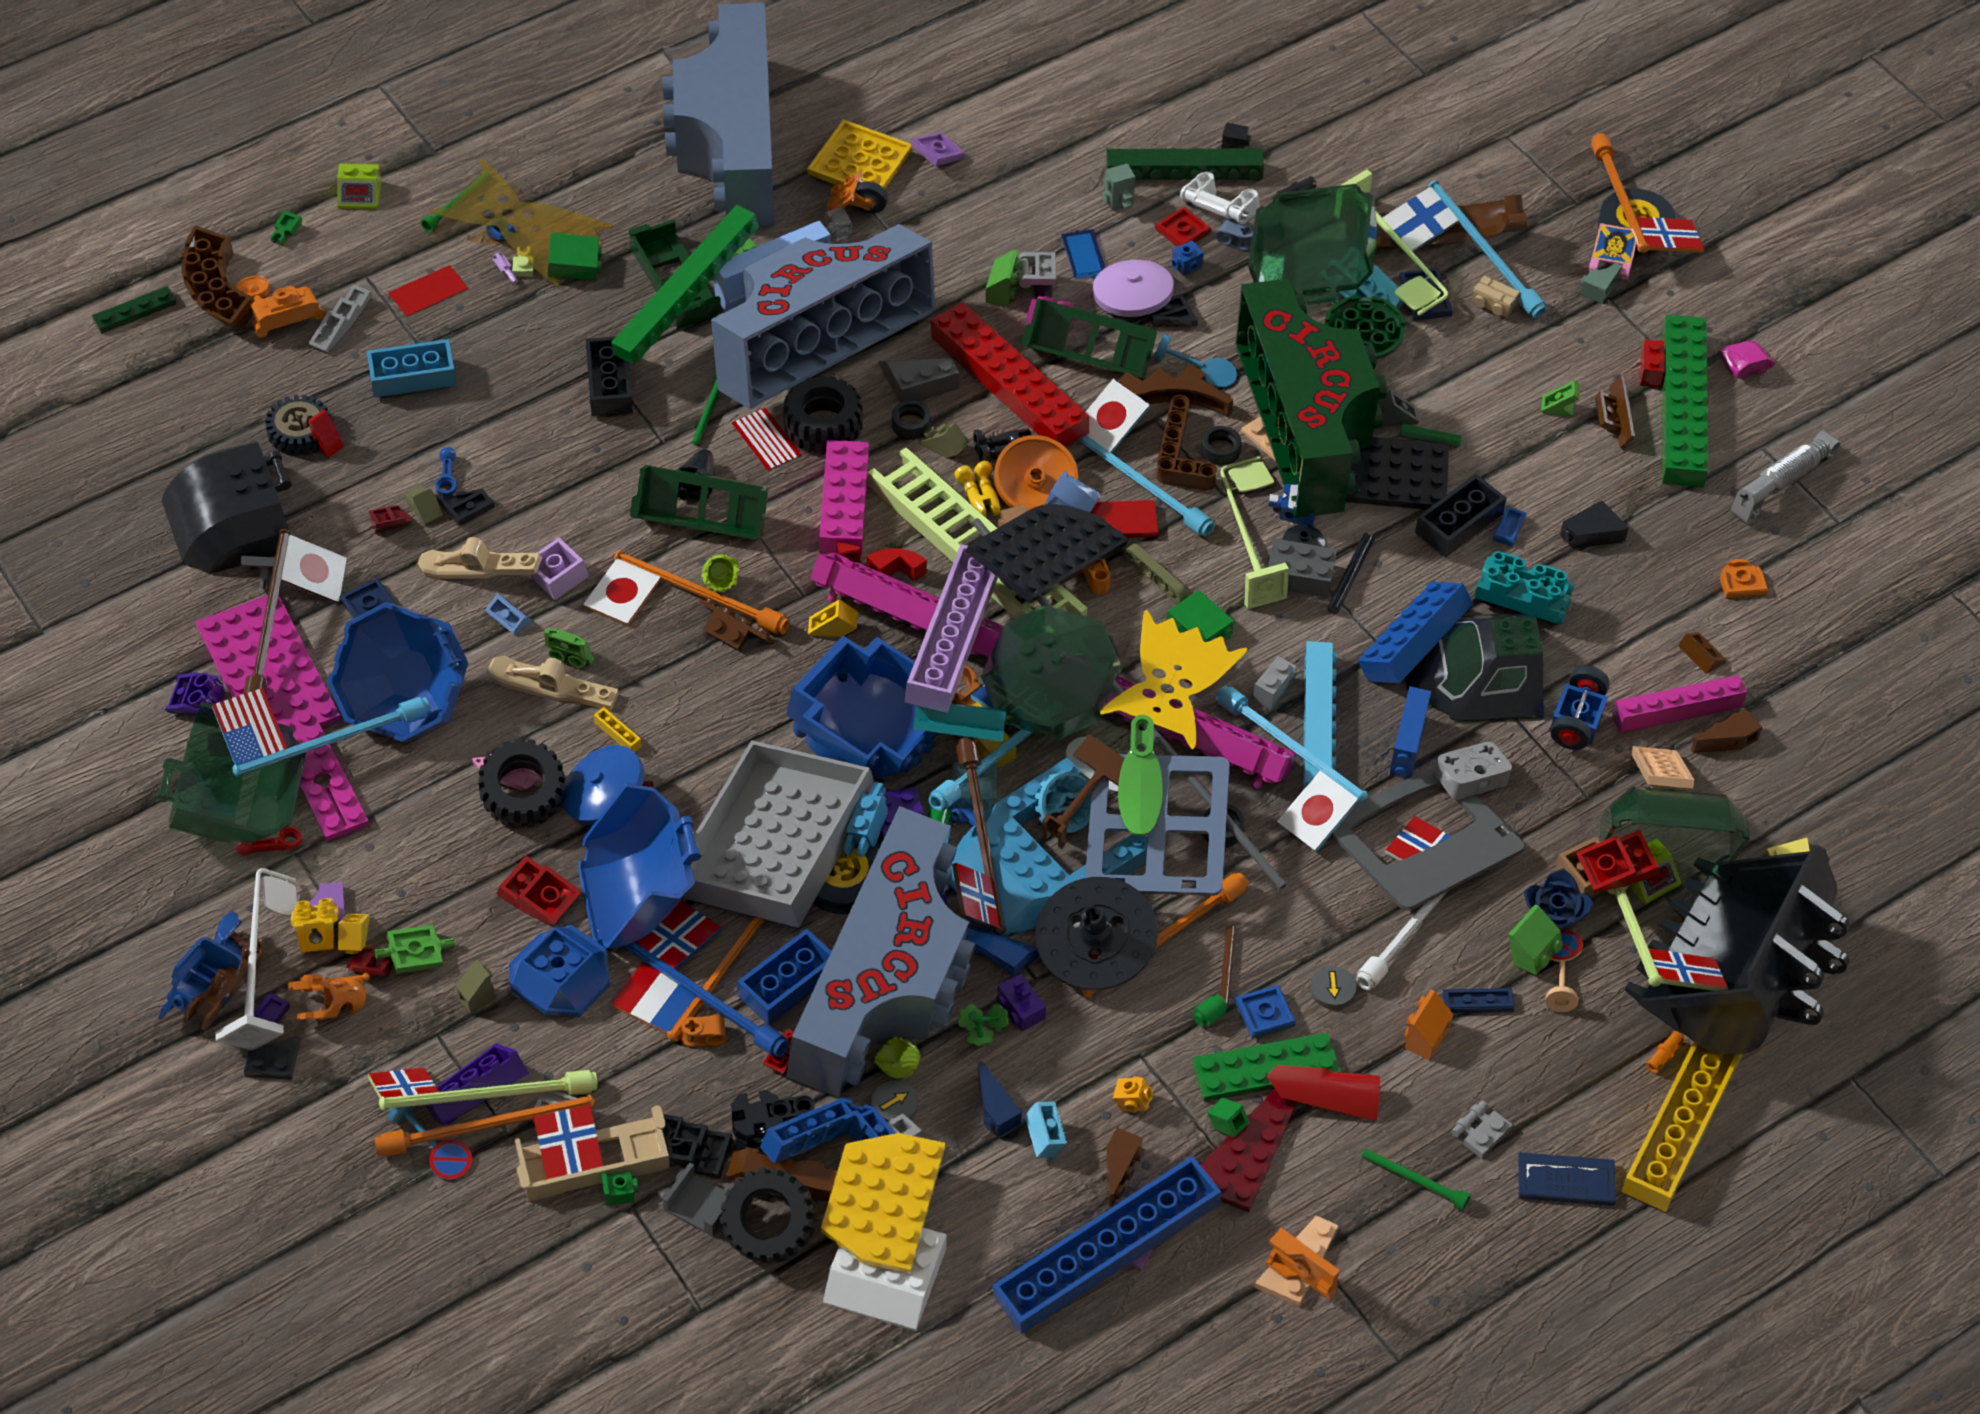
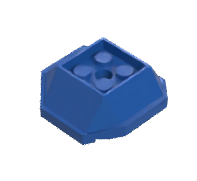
(563, 989)

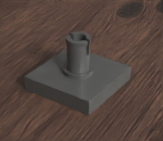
(265, 565)

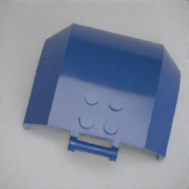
(635, 865)

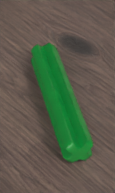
(1430, 435)

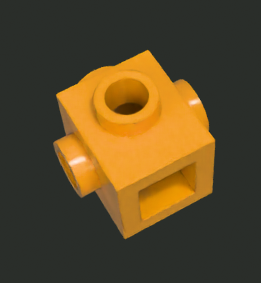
(1132, 1094)

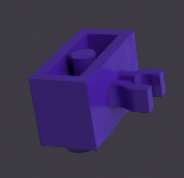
(1021, 1002)

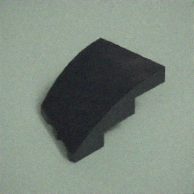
(697, 1146)

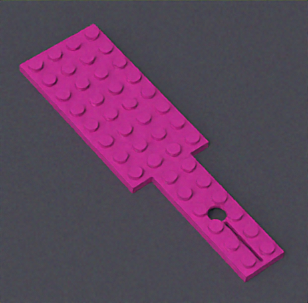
(295, 698)

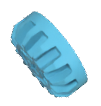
(1074, 784)

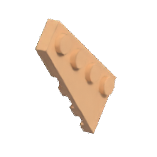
(1317, 1237)

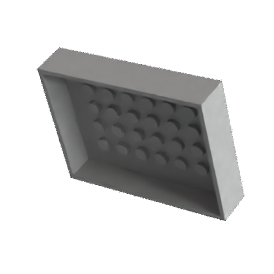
(775, 832)

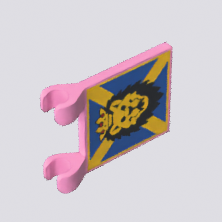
(1613, 246)

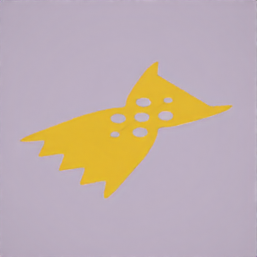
(1162, 649)

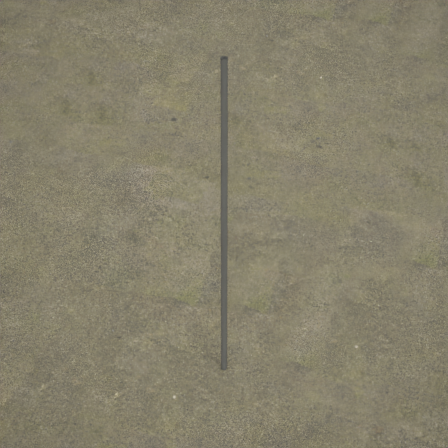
(1192, 779)

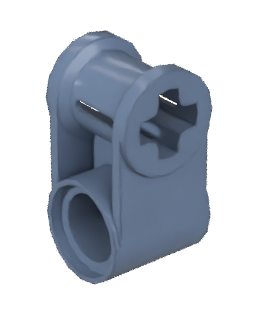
(1234, 234)

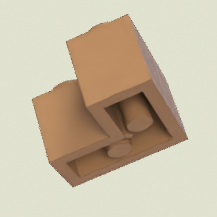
(1571, 863)

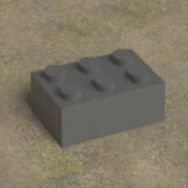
(1308, 565)

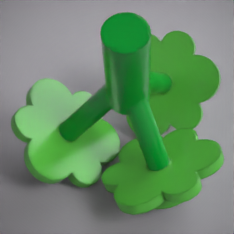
(973, 1018)

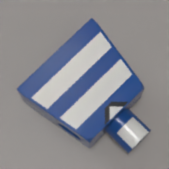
(1286, 505)

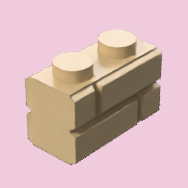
(1495, 297)

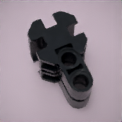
(753, 1120)

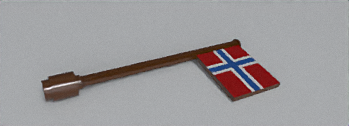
(977, 891)

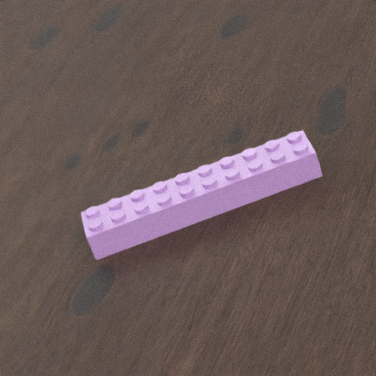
(951, 634)

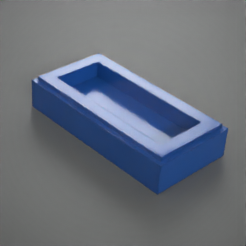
(1509, 526)

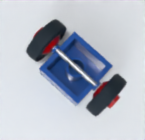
(1580, 708)

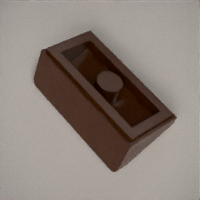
(1701, 652)

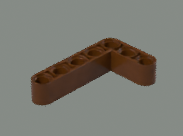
(1170, 467)

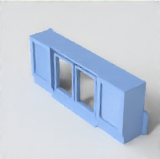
(730, 279)

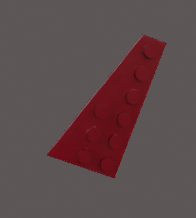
(1243, 1161)

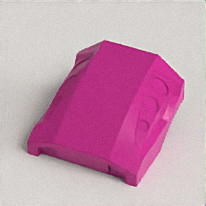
(1746, 358)

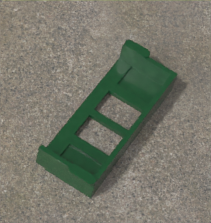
(660, 246)
(1051, 328)
(658, 500)

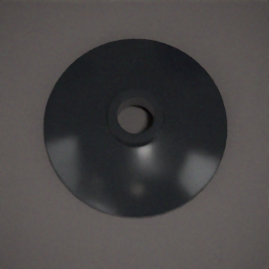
(1304, 534)

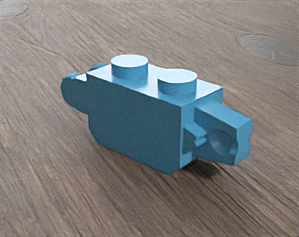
(867, 820)

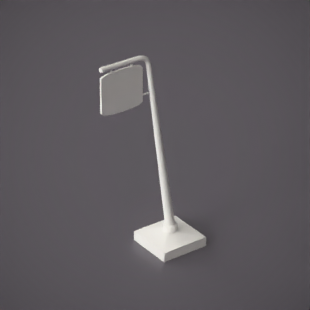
(248, 1030)

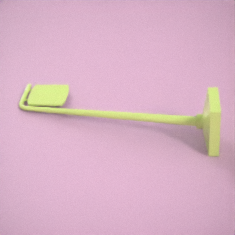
(1417, 291)
(1265, 584)

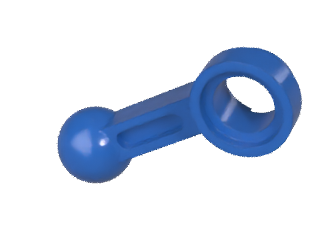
(447, 456)

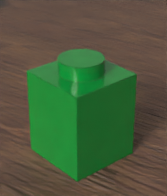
(1228, 1117)

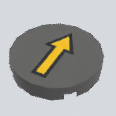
(1333, 987)
(895, 1098)

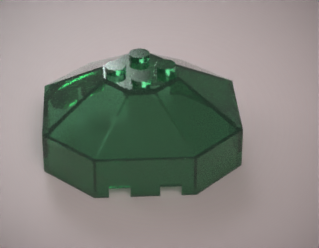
(1051, 671)

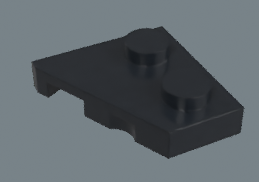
(1175, 313)
(466, 505)
(273, 1060)

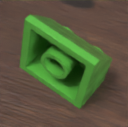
(1534, 941)

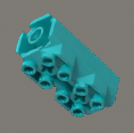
(1533, 591)

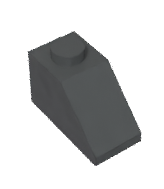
(1397, 410)

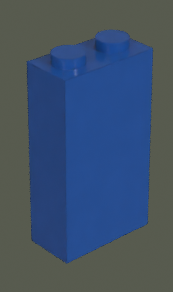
(1410, 732)

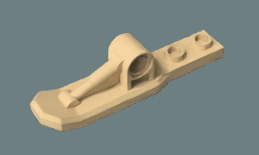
(477, 562)
(550, 682)

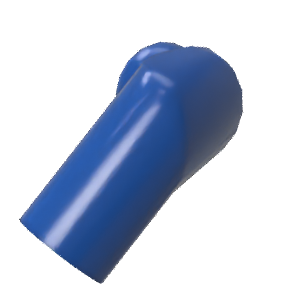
(963, 815)

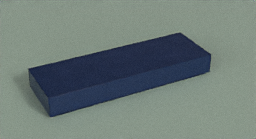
(1479, 1000)

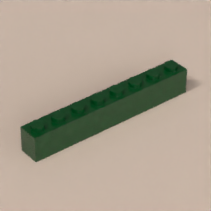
(1189, 163)

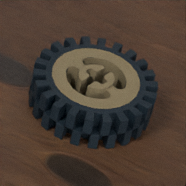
(286, 432)

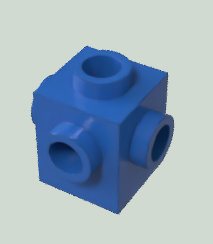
(1187, 258)

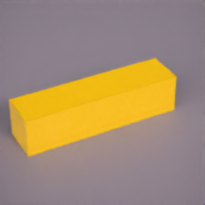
(617, 730)

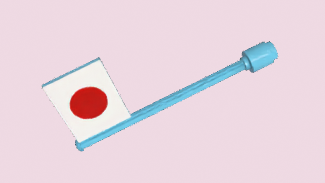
(1109, 423)
(1323, 801)

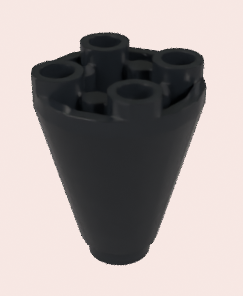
(700, 463)

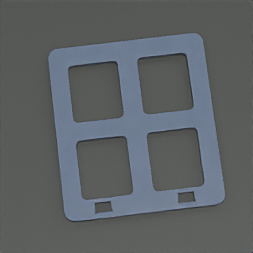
(1214, 825)

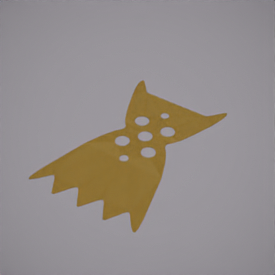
(526, 242)

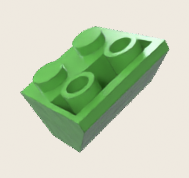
(1003, 278)

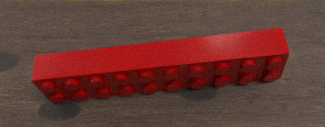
(1009, 375)

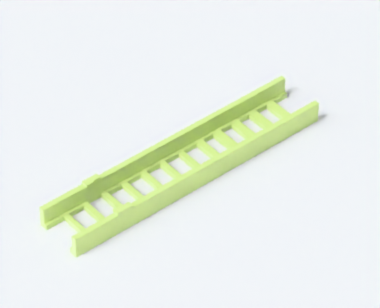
(937, 534)

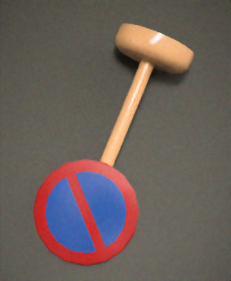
(1563, 998)

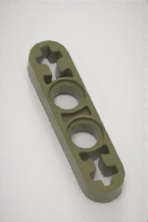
(1156, 573)

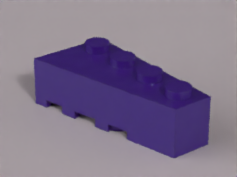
(492, 1068)

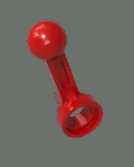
(271, 844)

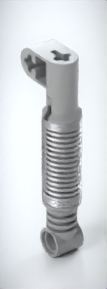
(1782, 474)

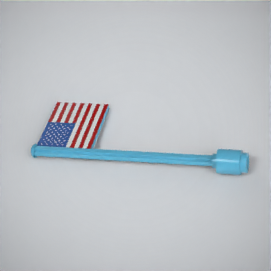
(257, 739)

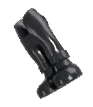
(992, 447)

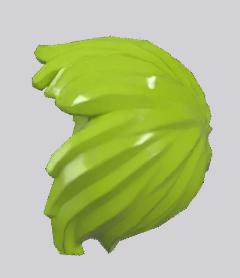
(720, 573)
(898, 1058)

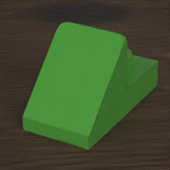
(1561, 399)

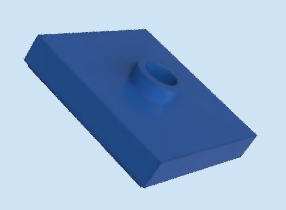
(1265, 1011)

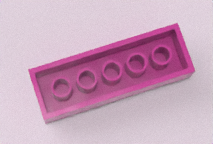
(844, 494)

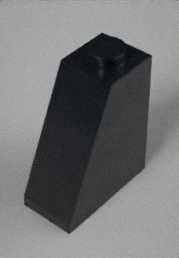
(1594, 527)

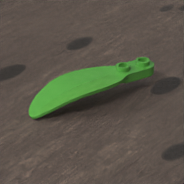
(1140, 781)

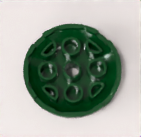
(1375, 318)

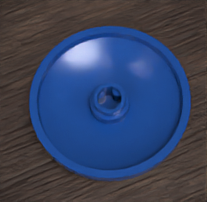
(598, 780)

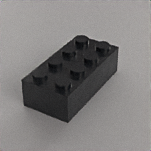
(607, 379)
(1460, 515)

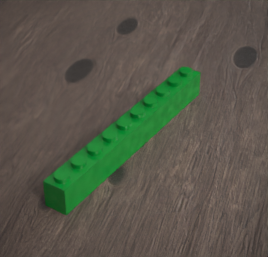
(685, 284)

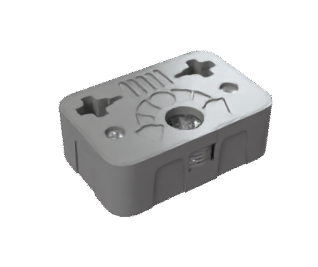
(1473, 770)

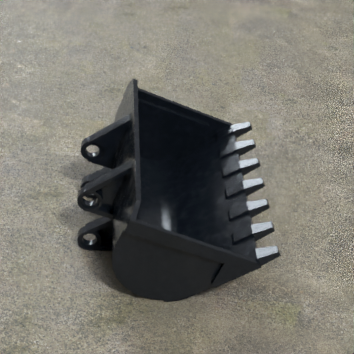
(1766, 930)

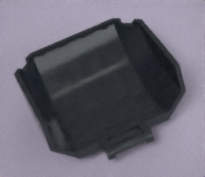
(227, 507)

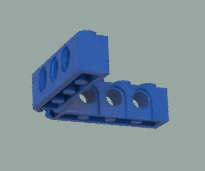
(822, 1126)

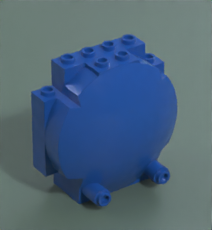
(857, 710)

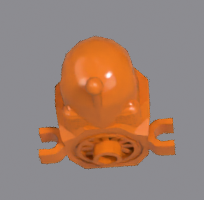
(336, 993)

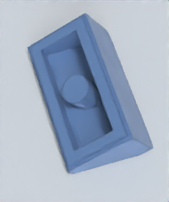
(508, 614)

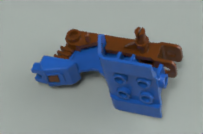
(211, 972)

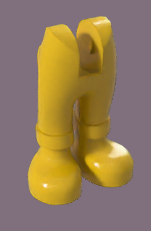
(981, 473)

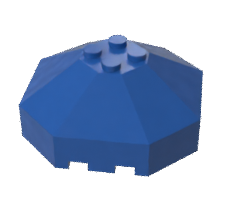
(393, 659)

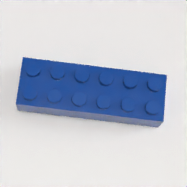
(1415, 632)

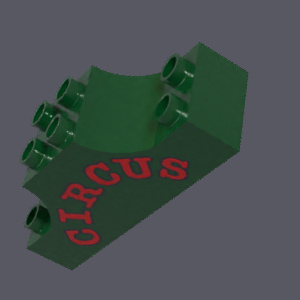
(1311, 393)

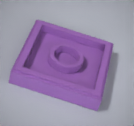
(938, 149)

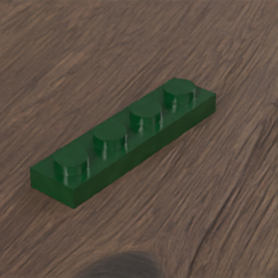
(134, 309)

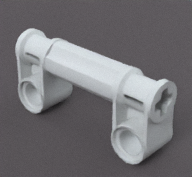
(1202, 194)

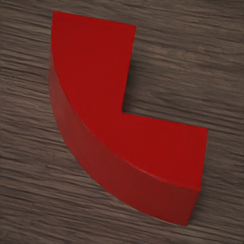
(894, 559)

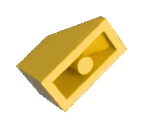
(833, 620)
(353, 932)

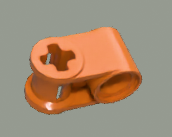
(1098, 578)
(705, 1030)

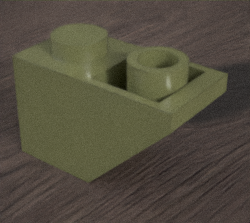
(945, 440)
(475, 987)

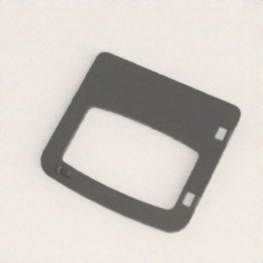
(1440, 866)

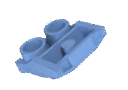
(1073, 493)

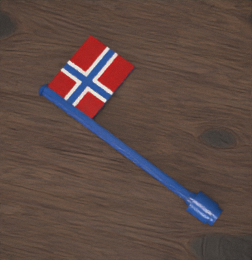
(674, 943)

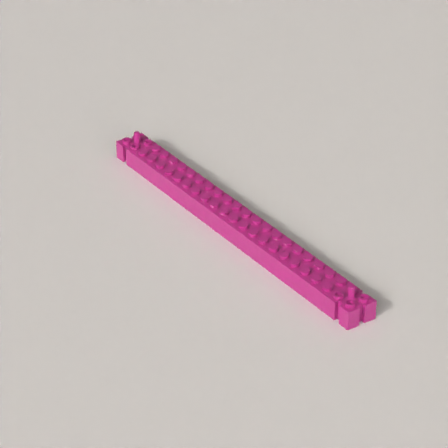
(917, 607)

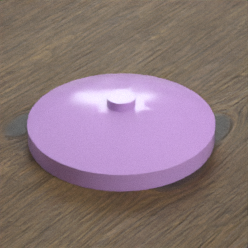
(1133, 288)

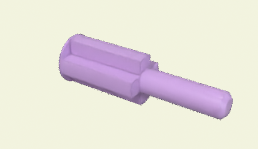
(504, 266)

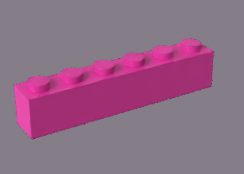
(1679, 704)

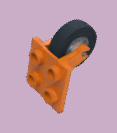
(864, 195)

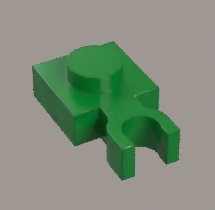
(286, 225)

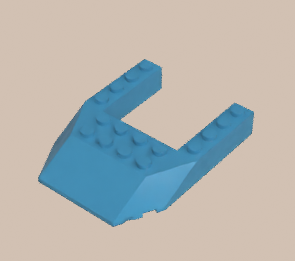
(1022, 868)

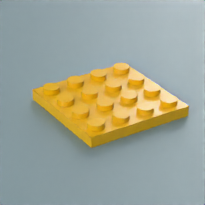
(859, 149)

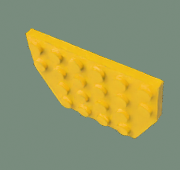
(883, 1198)

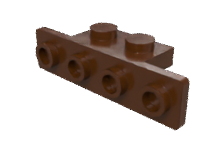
(1615, 411)
(729, 629)

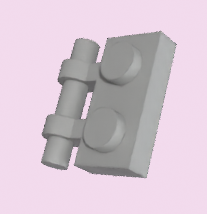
(1487, 1134)

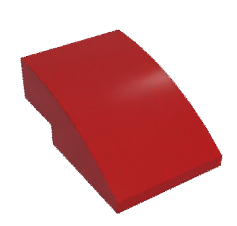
(1618, 862)
(538, 891)

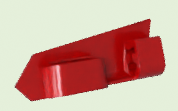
(1329, 1090)

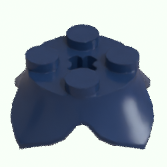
(1562, 890)

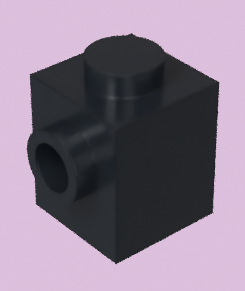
(1235, 136)

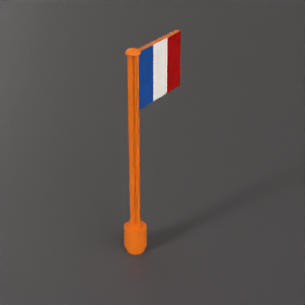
(664, 1003)

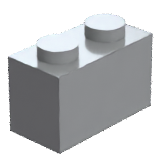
(1274, 683)

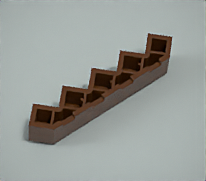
(811, 1174)

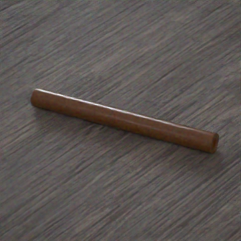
(1227, 963)

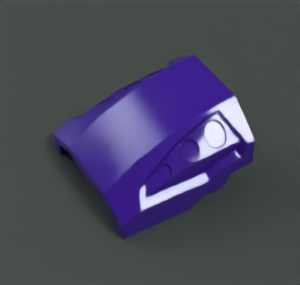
(192, 690)

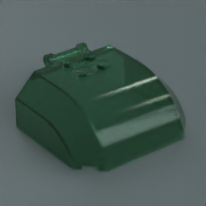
(1316, 240)
(219, 804)
(1679, 810)

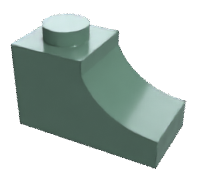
(1600, 282)

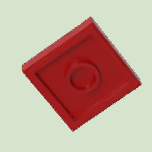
(1183, 227)

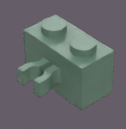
(1119, 187)

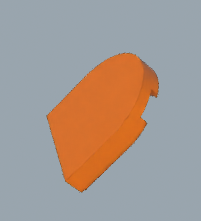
(1742, 579)

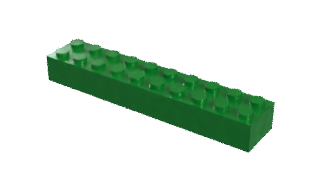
(1684, 401)

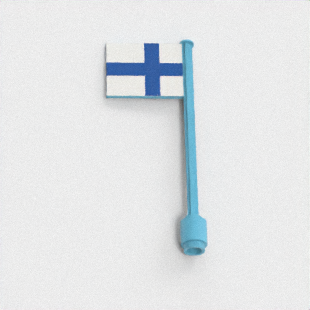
(1434, 213)

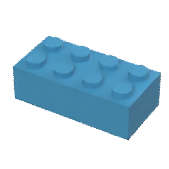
(411, 368)

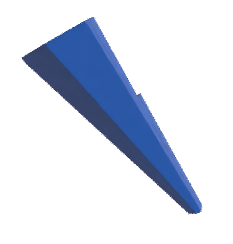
(1002, 950)

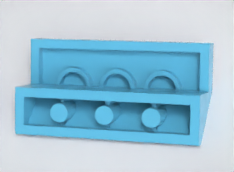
(1377, 285)

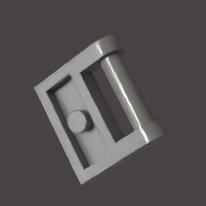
(1044, 269)

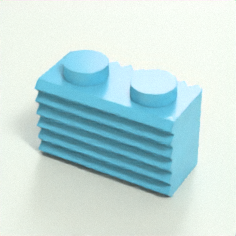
(1045, 1129)

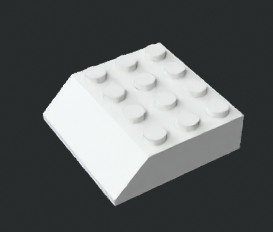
(886, 1293)

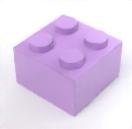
(559, 569)

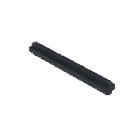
(1350, 573)

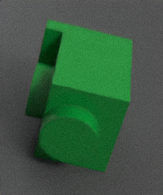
(619, 1188)

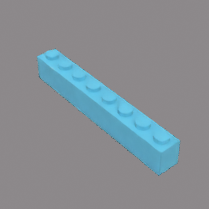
(1319, 706)

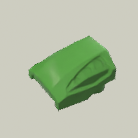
(569, 646)

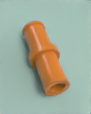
(1665, 1052)

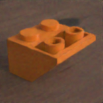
(1428, 1025)

